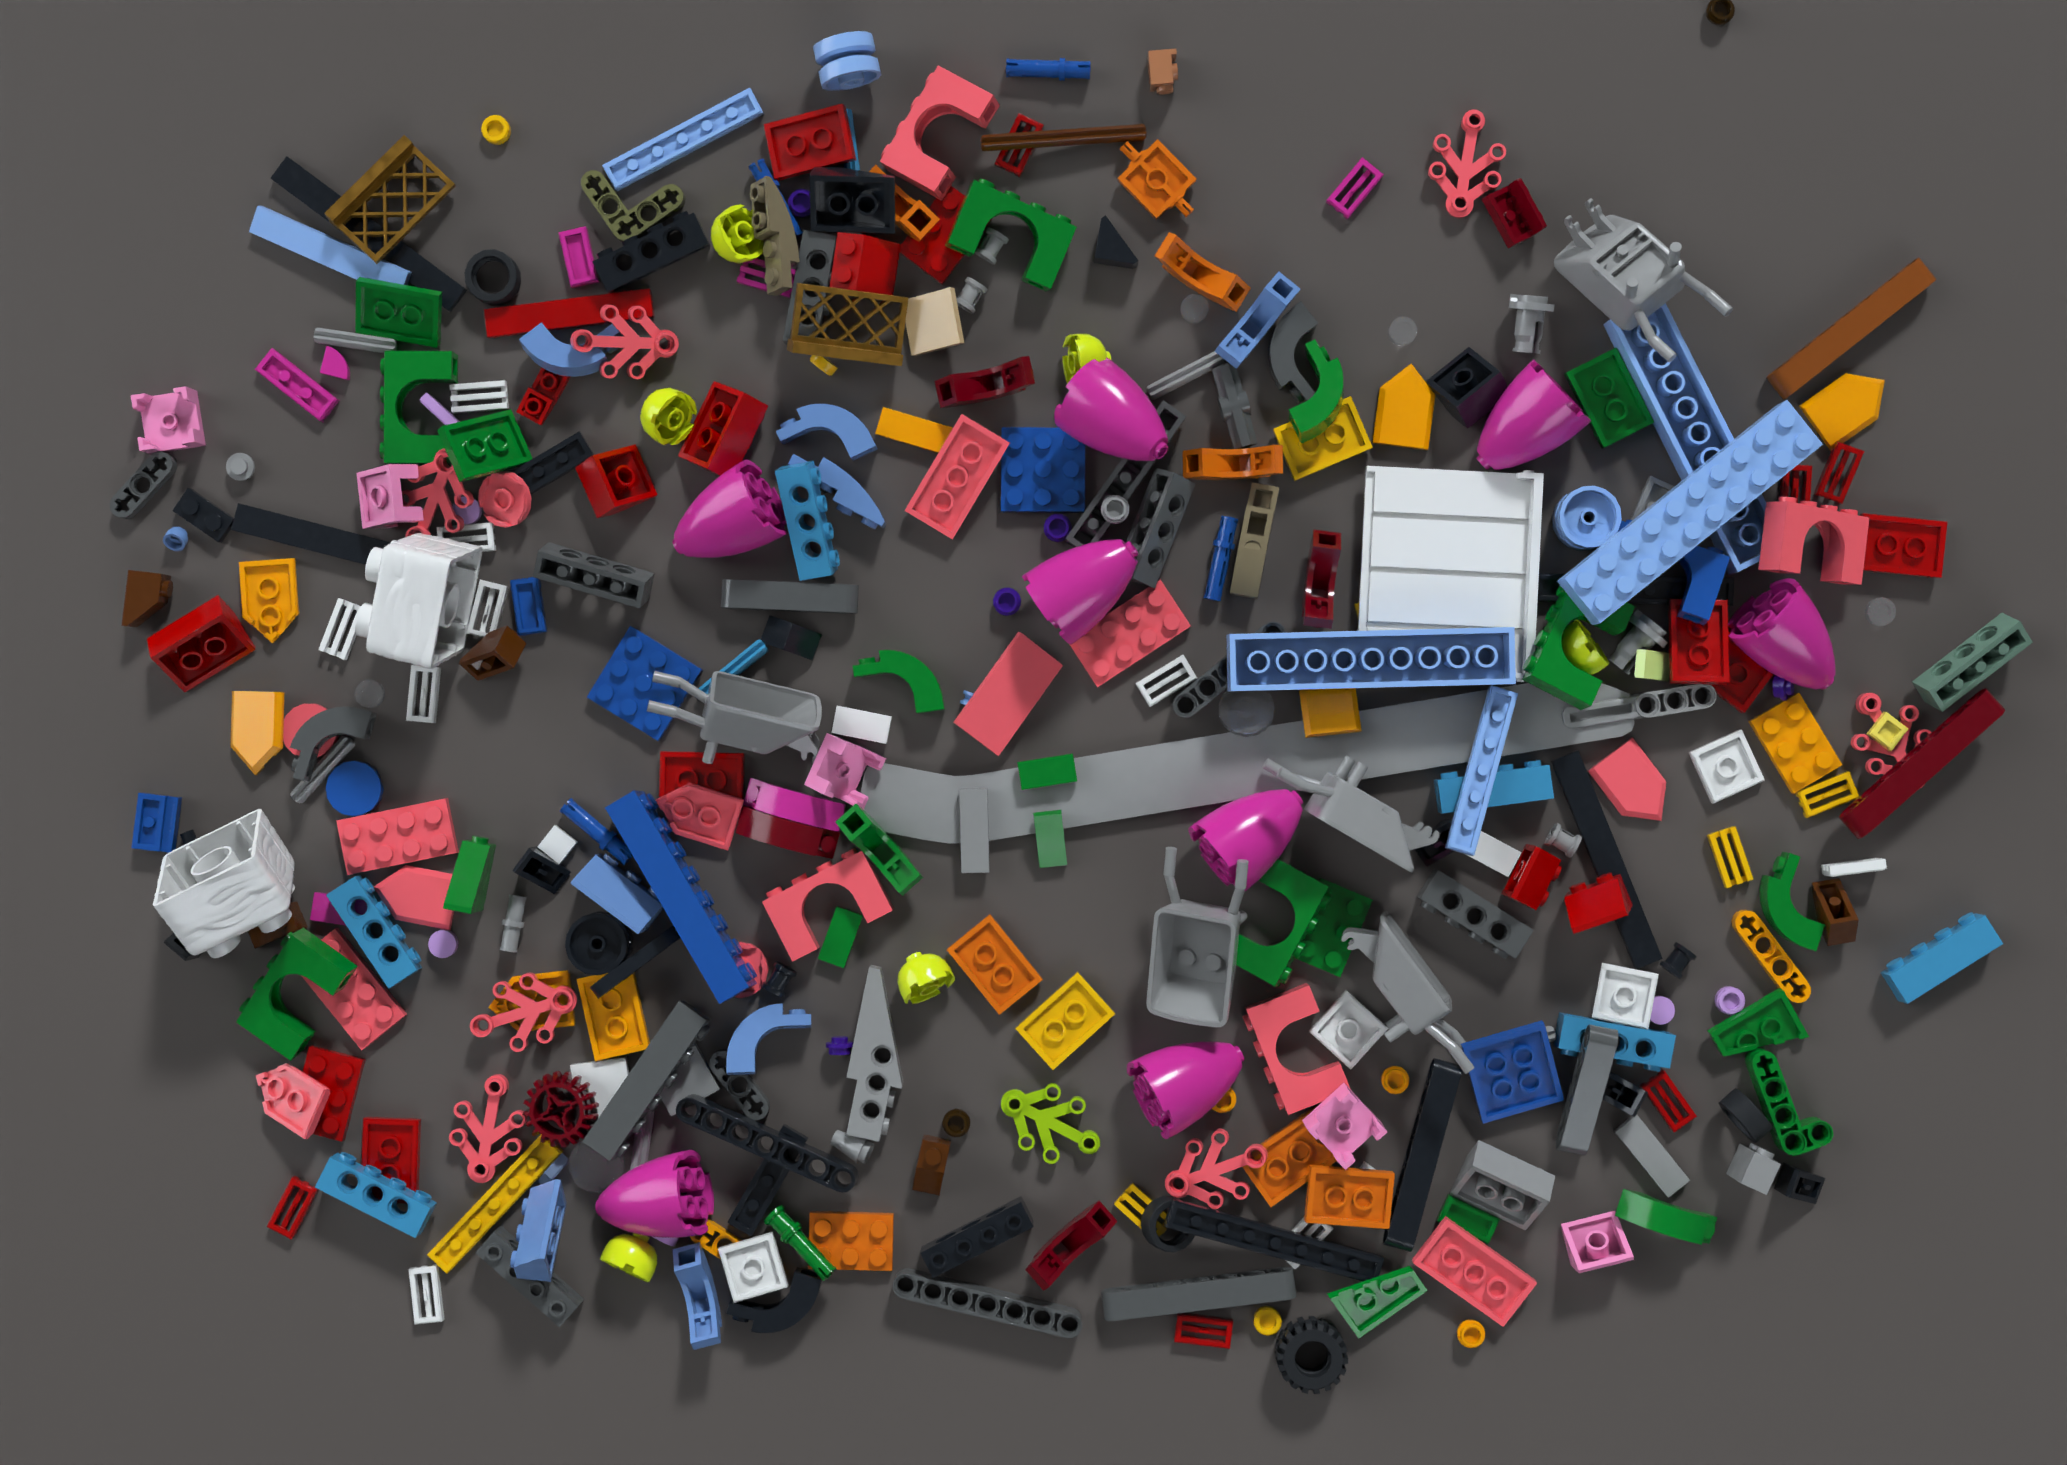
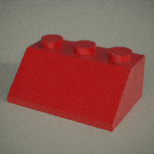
(723, 429)
(200, 644)

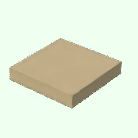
(933, 322)

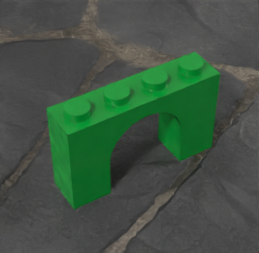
(1049, 232)
(401, 374)
(1548, 665)
(1307, 899)
(265, 1011)

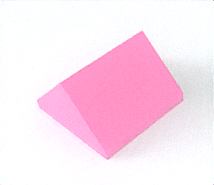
(1596, 1242)

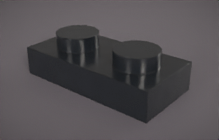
(204, 515)

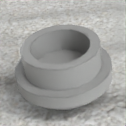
(240, 466)
(1115, 509)

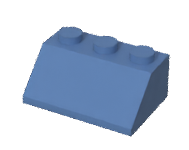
(618, 892)
(539, 1232)

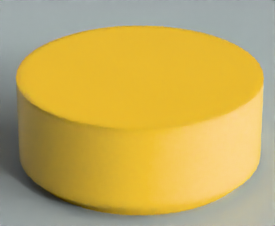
(496, 129)
(824, 364)
(1267, 1320)

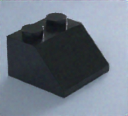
(1468, 387)

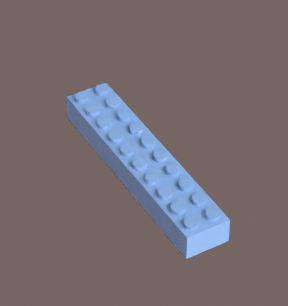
(1687, 422)
(1689, 512)
(1371, 659)

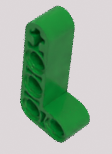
(1781, 1099)

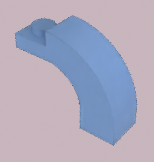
(1257, 320)
(561, 357)
(832, 419)
(750, 1032)
(700, 1295)

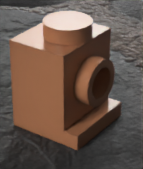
(1162, 70)

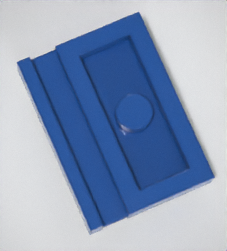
(156, 822)

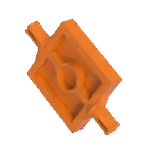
(1156, 179)

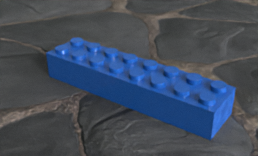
(681, 895)

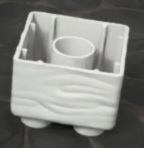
(420, 599)
(226, 885)

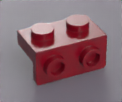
(1514, 213)

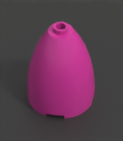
(1111, 414)
(1529, 420)
(731, 515)
(1081, 585)
(1786, 635)
(1248, 829)
(1183, 1082)
(650, 1199)

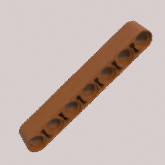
(1851, 328)

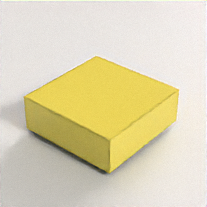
(1887, 731)

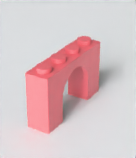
(942, 95)
(1842, 536)
(788, 905)
(1267, 1020)

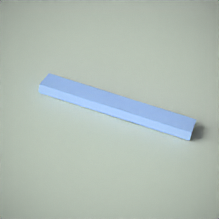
(683, 139)
(323, 248)
(1481, 770)

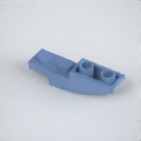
(849, 494)

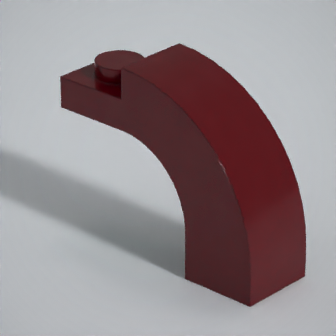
(985, 384)
(1320, 579)
(787, 833)
(1069, 1243)

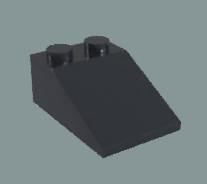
(852, 201)

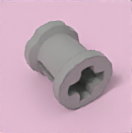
(991, 245)
(970, 295)
(1563, 840)

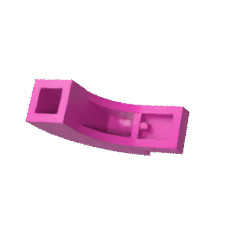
(793, 805)

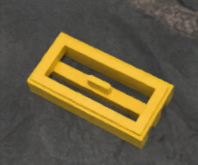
(1804, 803)
(1738, 879)
(1126, 1196)

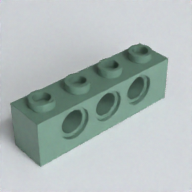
(1972, 662)

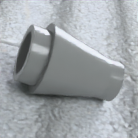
(853, 1147)

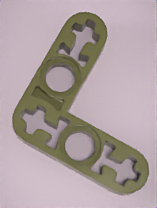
(622, 215)

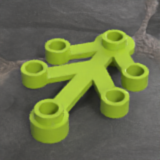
(1046, 1119)

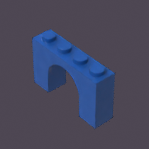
(1704, 577)

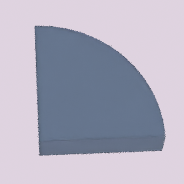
(554, 1169)

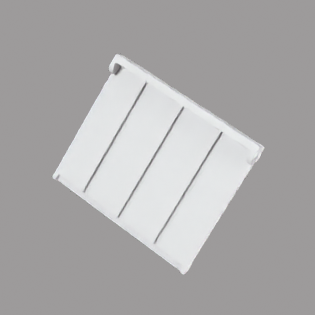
(1451, 552)

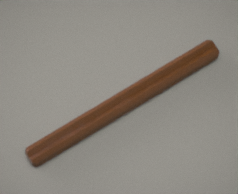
(1063, 137)

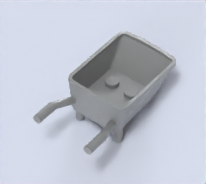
(1627, 272)
(748, 714)
(1358, 813)
(1194, 954)
(1408, 986)

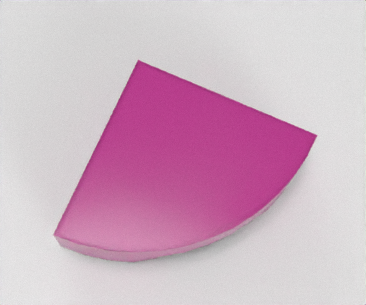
(335, 364)

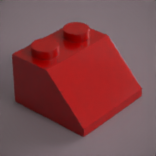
(865, 264)
(616, 480)
(1532, 877)
(1597, 902)

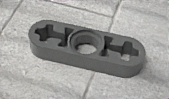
(131, 485)
(745, 1106)

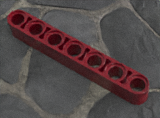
(1922, 763)

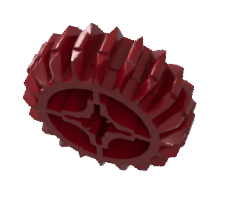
(556, 1098)

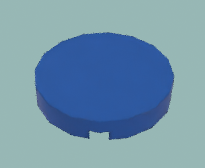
(354, 788)

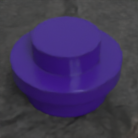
(800, 203)
(1057, 527)
(1007, 601)
(1782, 688)
(839, 1045)

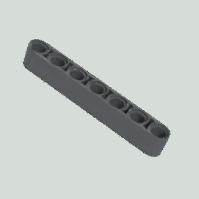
(1198, 1293)
(998, 1313)

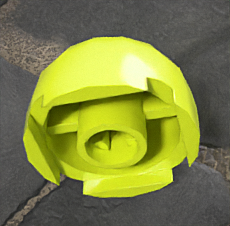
(734, 235)
(1081, 350)
(668, 415)
(1582, 649)
(923, 976)
(631, 1255)

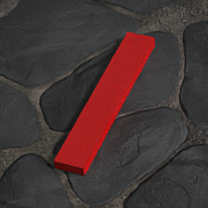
(565, 313)

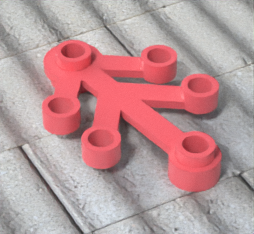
(1465, 168)
(630, 342)
(437, 495)
(1871, 745)
(528, 1009)
(487, 1133)
(1212, 1172)

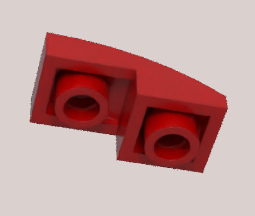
(542, 396)

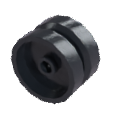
(583, 949)

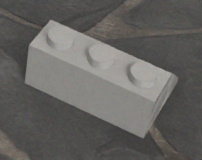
(1503, 1185)

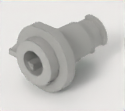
(1529, 321)
(1642, 636)

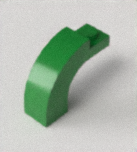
(1320, 411)
(924, 684)
(880, 848)
(1778, 907)
(1665, 1217)

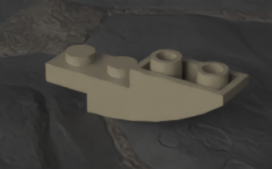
(774, 226)
(1254, 540)

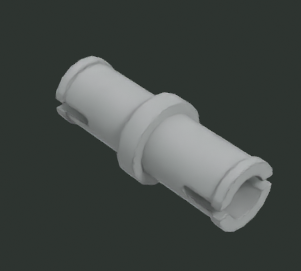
(513, 923)

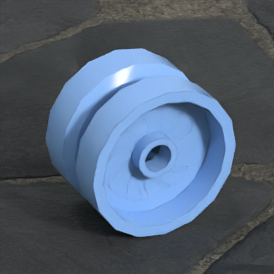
(847, 60)
(1570, 523)

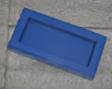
(528, 606)

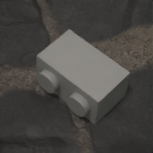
(1754, 1167)

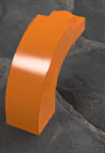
(911, 215)
(1201, 275)
(1232, 463)

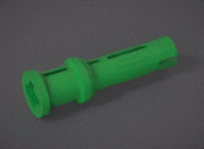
(792, 1234)

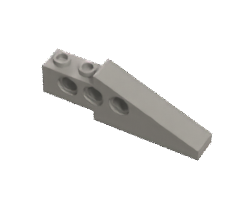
(873, 1032)

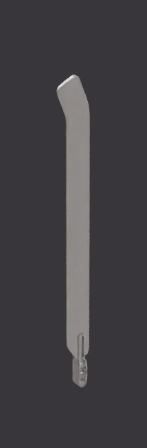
(1231, 765)

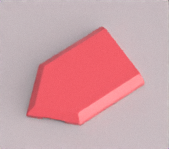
(1631, 782)
(702, 814)
(417, 896)
(293, 1098)

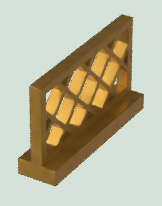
(372, 182)
(846, 349)

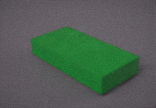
(1047, 771)
(1050, 838)
(840, 937)
(1469, 1218)

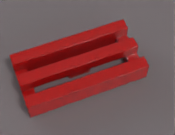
(1009, 166)
(1828, 470)
(1807, 478)
(1654, 1081)
(303, 1186)
(1206, 1330)

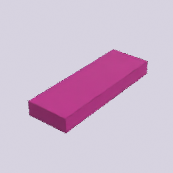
(297, 385)

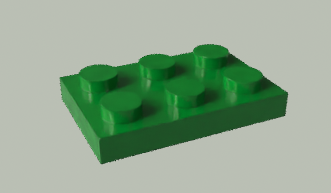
(398, 312)
(1609, 398)
(484, 445)
(1324, 947)

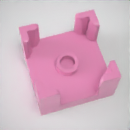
(170, 420)
(382, 496)
(840, 769)
(1343, 1124)

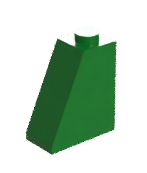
(470, 876)

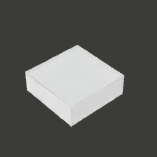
(557, 844)

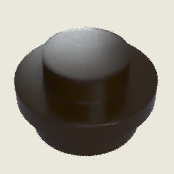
(1720, 11)
(956, 1123)

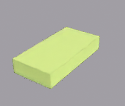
(1652, 665)

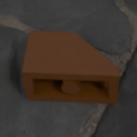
(145, 596)
(493, 653)
(1834, 911)
(294, 924)
(931, 1164)

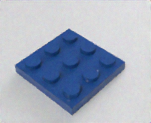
(1042, 471)
(628, 686)
(1513, 1072)

